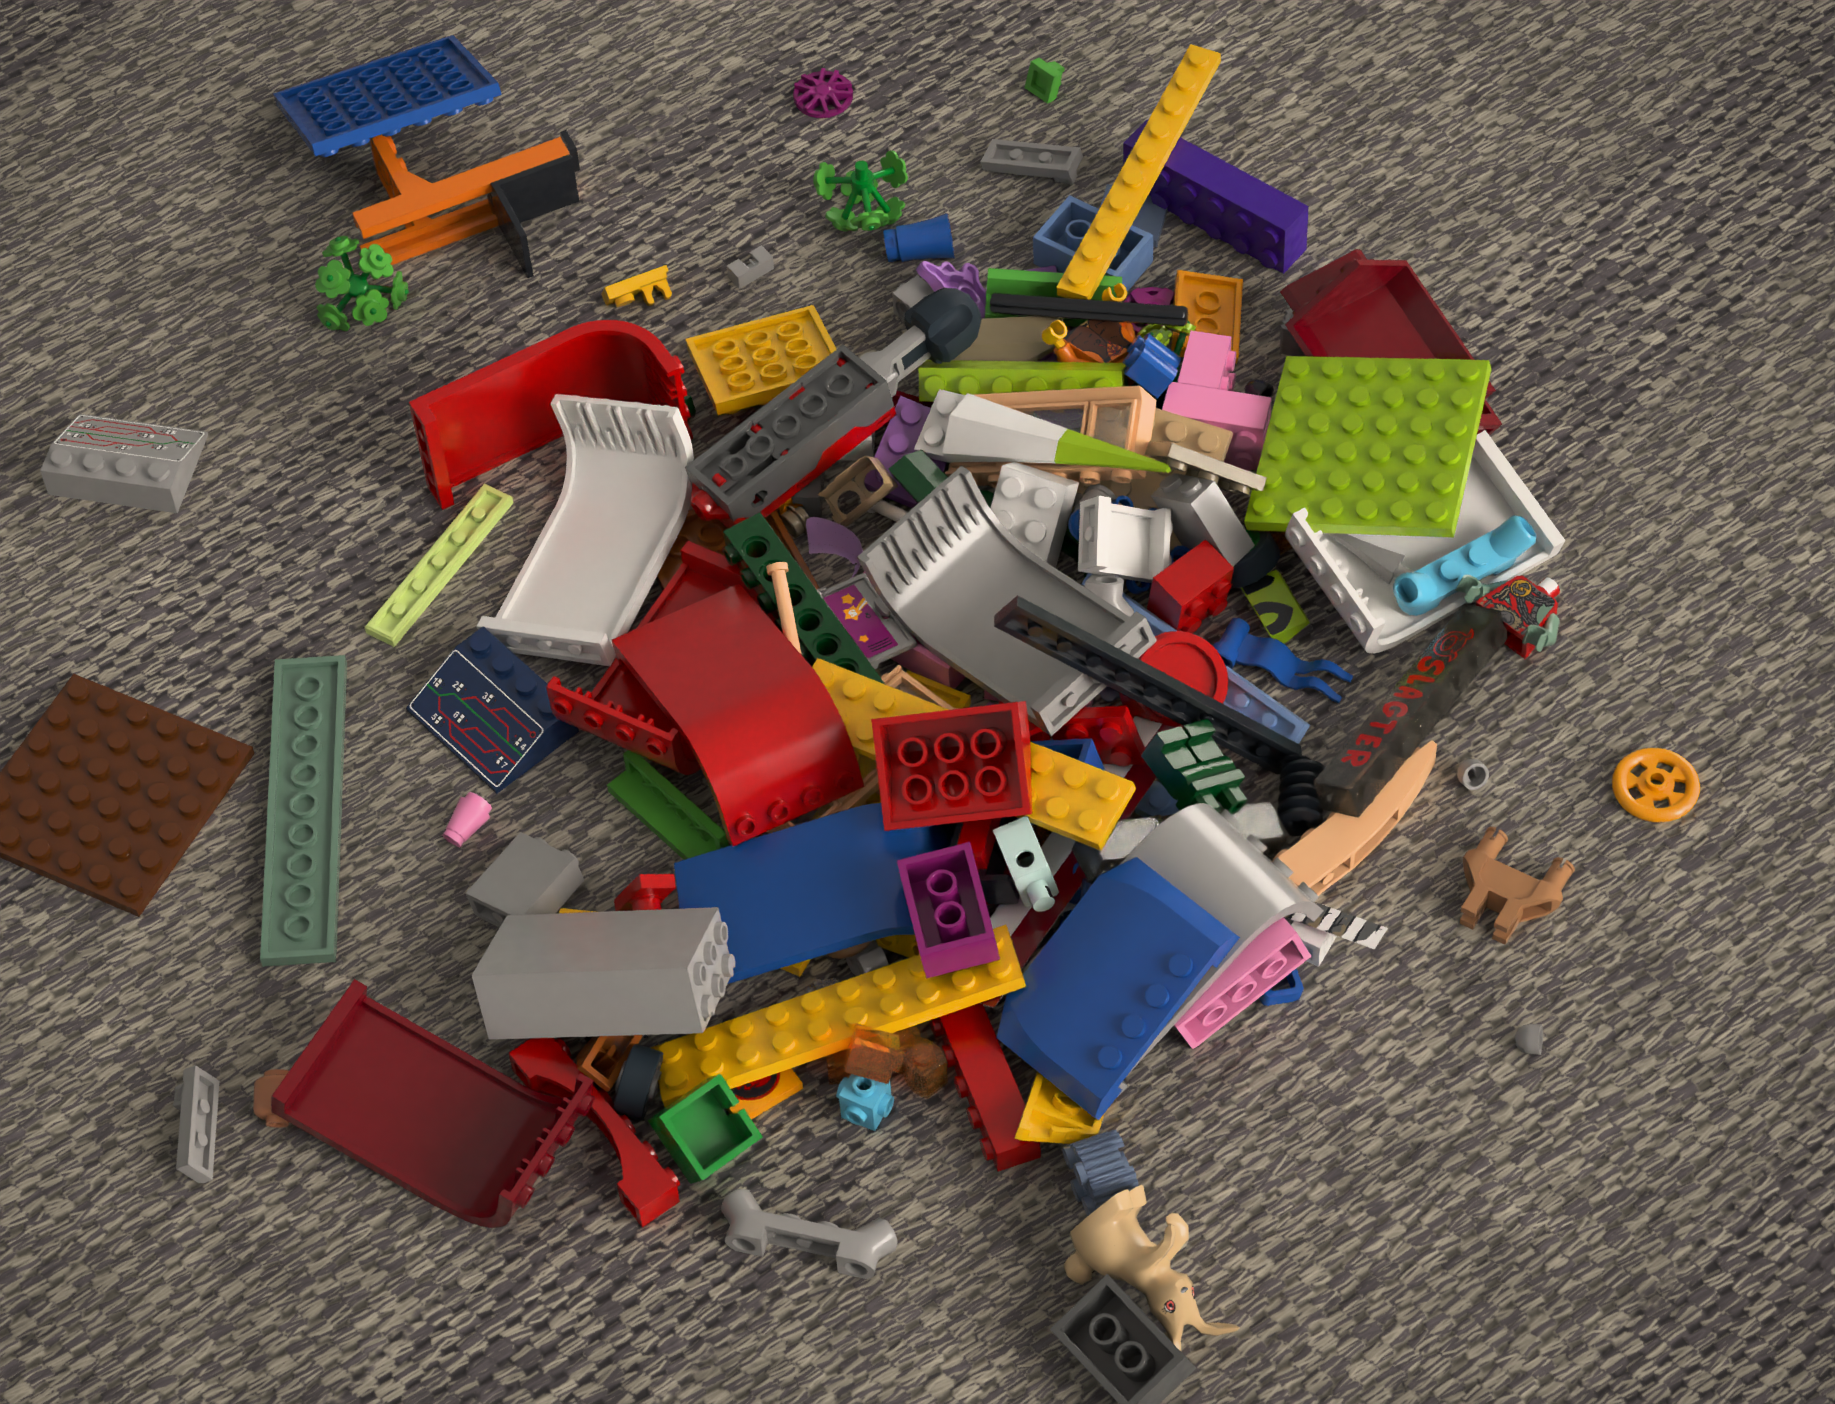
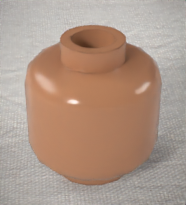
(263, 1090)

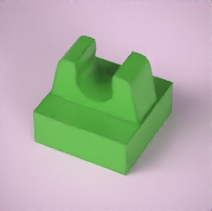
(1044, 79)

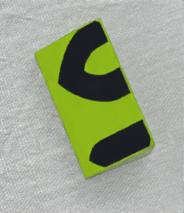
(1276, 606)

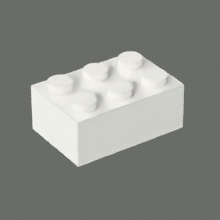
(1034, 508)

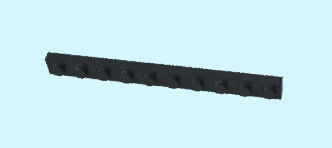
(1143, 682)

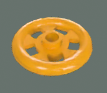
(1644, 807)

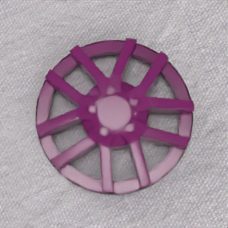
(823, 93)

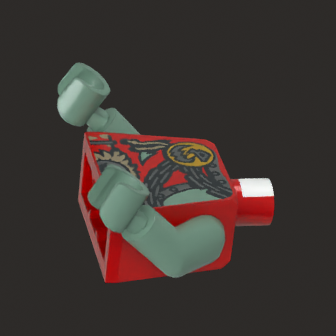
(1526, 609)

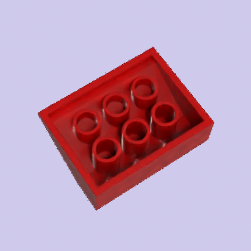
(954, 765)

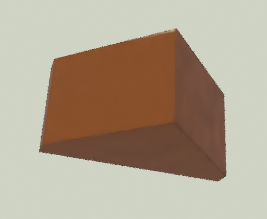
(604, 1057)

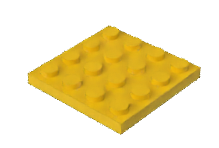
(759, 358)

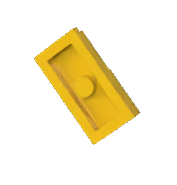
(624, 291)

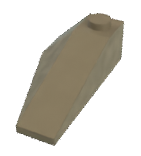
(1010, 340)

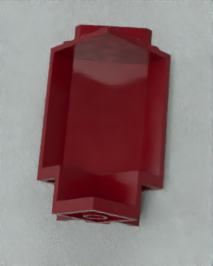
(1373, 313)

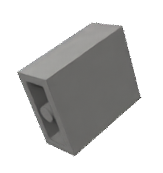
(1203, 513)
(525, 881)

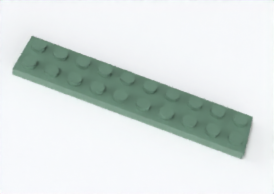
(304, 812)

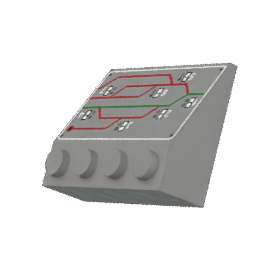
(123, 462)

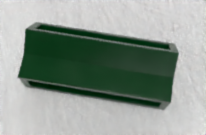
(917, 474)

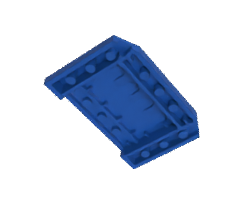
(1111, 982)

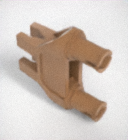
(1507, 889)

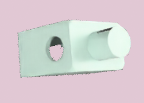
(1031, 873)

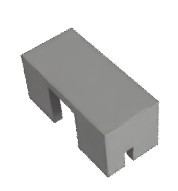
(743, 275)

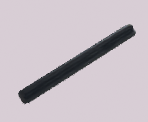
(1089, 309)

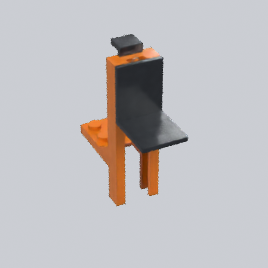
(518, 191)

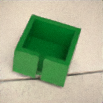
(700, 1131)

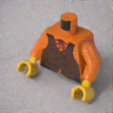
(1093, 339)

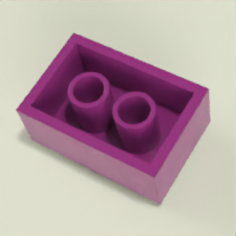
(948, 910)

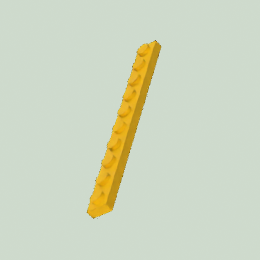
(1138, 174)

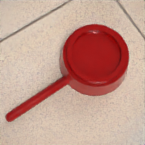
(1187, 660)

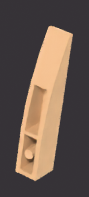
(1345, 840)

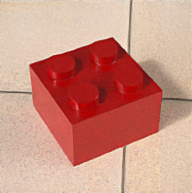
(1191, 588)

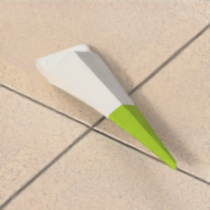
(983, 431)

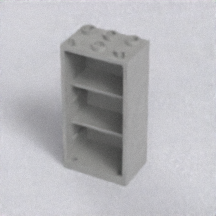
(604, 973)

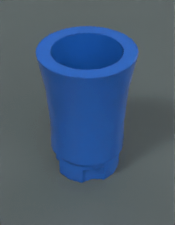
(920, 240)

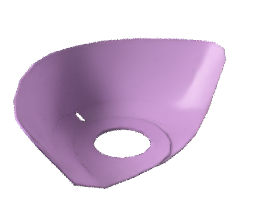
(833, 538)

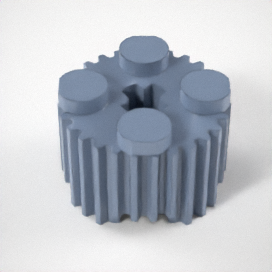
(1099, 1169)

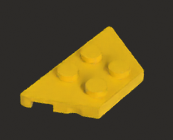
(1054, 1116)

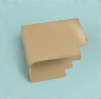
(844, 483)

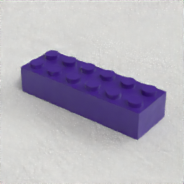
(1229, 204)

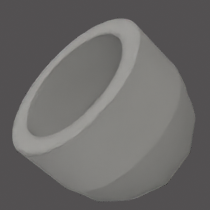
(1477, 768)
(1530, 1038)

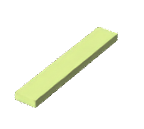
(439, 565)

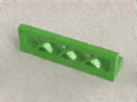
(1034, 284)
(640, 792)

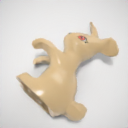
(1117, 1246)

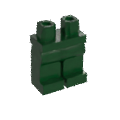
(1195, 768)

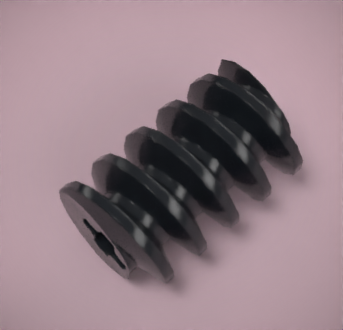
(1297, 798)

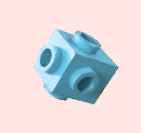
(864, 1101)

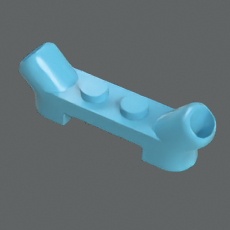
(1486, 555)

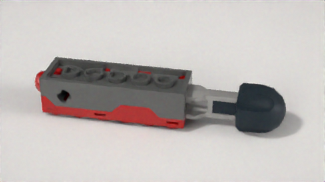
(824, 414)

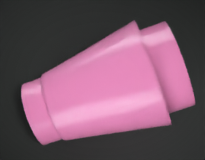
(467, 818)

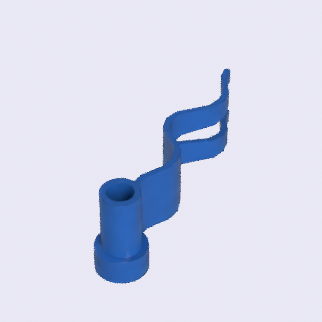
(1276, 658)

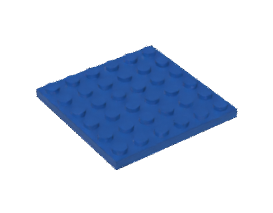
(386, 95)

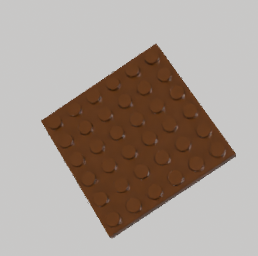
(112, 793)

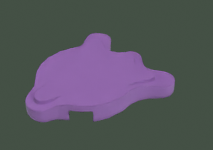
(948, 277)

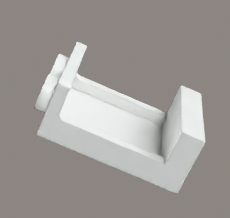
(1123, 540)

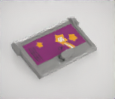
(862, 616)

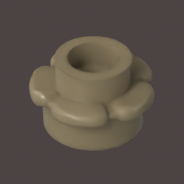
(795, 520)

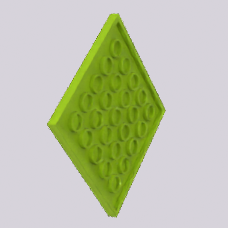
(1370, 445)

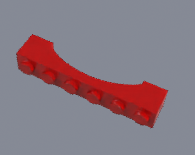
(645, 1186)

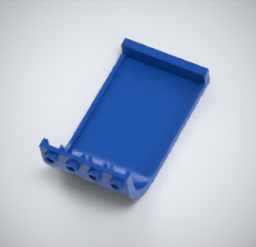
(808, 887)

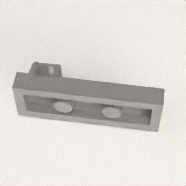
(1033, 160)
(198, 1120)

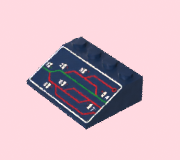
(490, 711)

